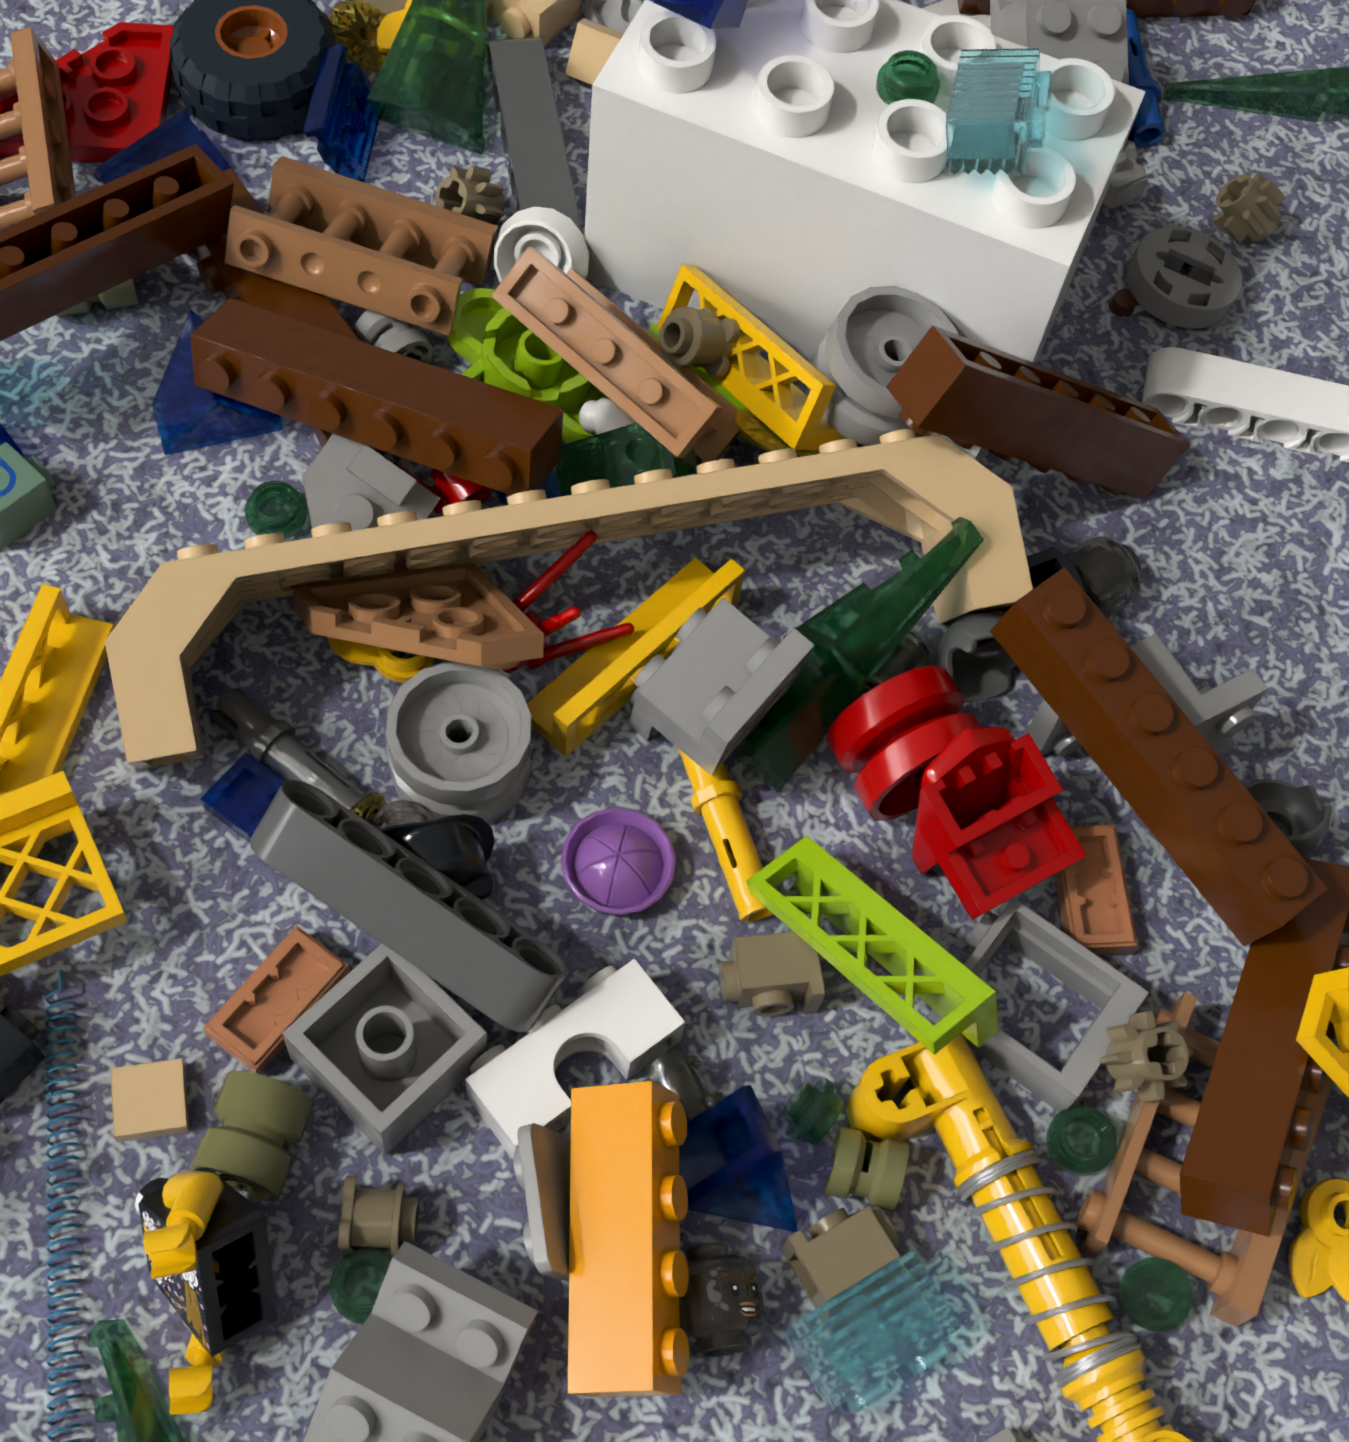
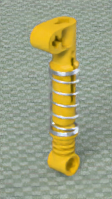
(1026, 1229)

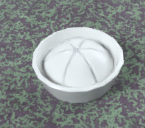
(548, 233)

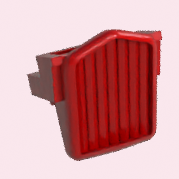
(991, 818)

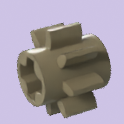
(472, 194)
(1248, 208)
(1146, 1056)

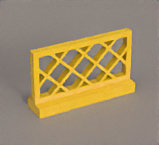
(26, 822)

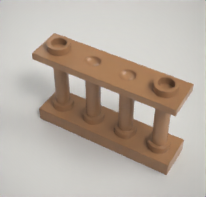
(44, 128)
(362, 245)
(618, 357)
(1234, 1277)

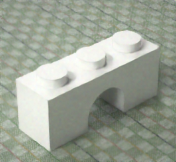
(616, 1016)

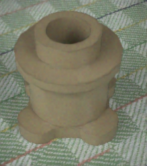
(698, 339)
(376, 1217)

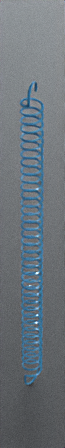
(75, 1131)

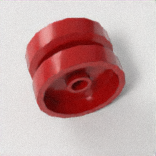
(896, 735)

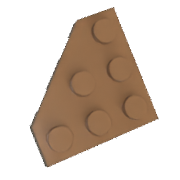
(425, 612)

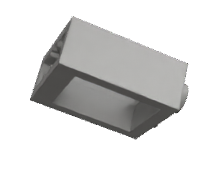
(1078, 969)

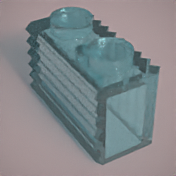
(997, 110)
(872, 1333)

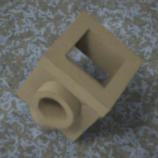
(772, 974)
(841, 1252)

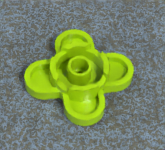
(517, 360)

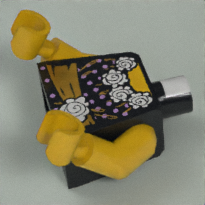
(212, 1266)

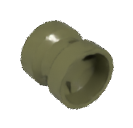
(882, 1172)

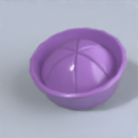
(618, 861)

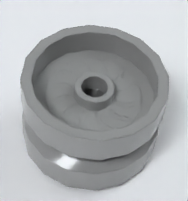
(865, 352)
(459, 741)

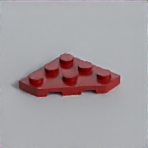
(110, 91)

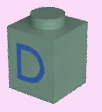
(23, 494)

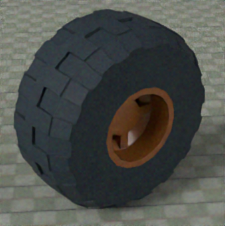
(249, 63)

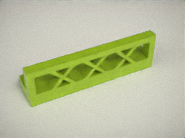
(886, 935)

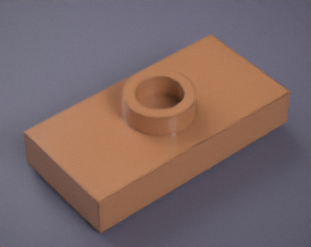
(1095, 894)
(274, 998)

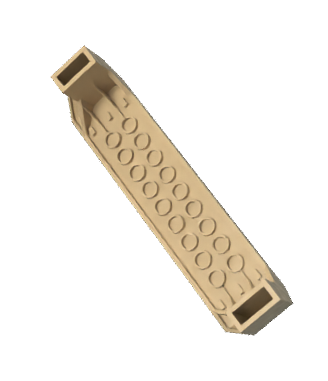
(900, 483)

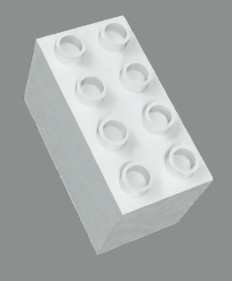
(803, 187)

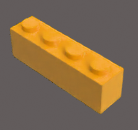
(626, 1242)

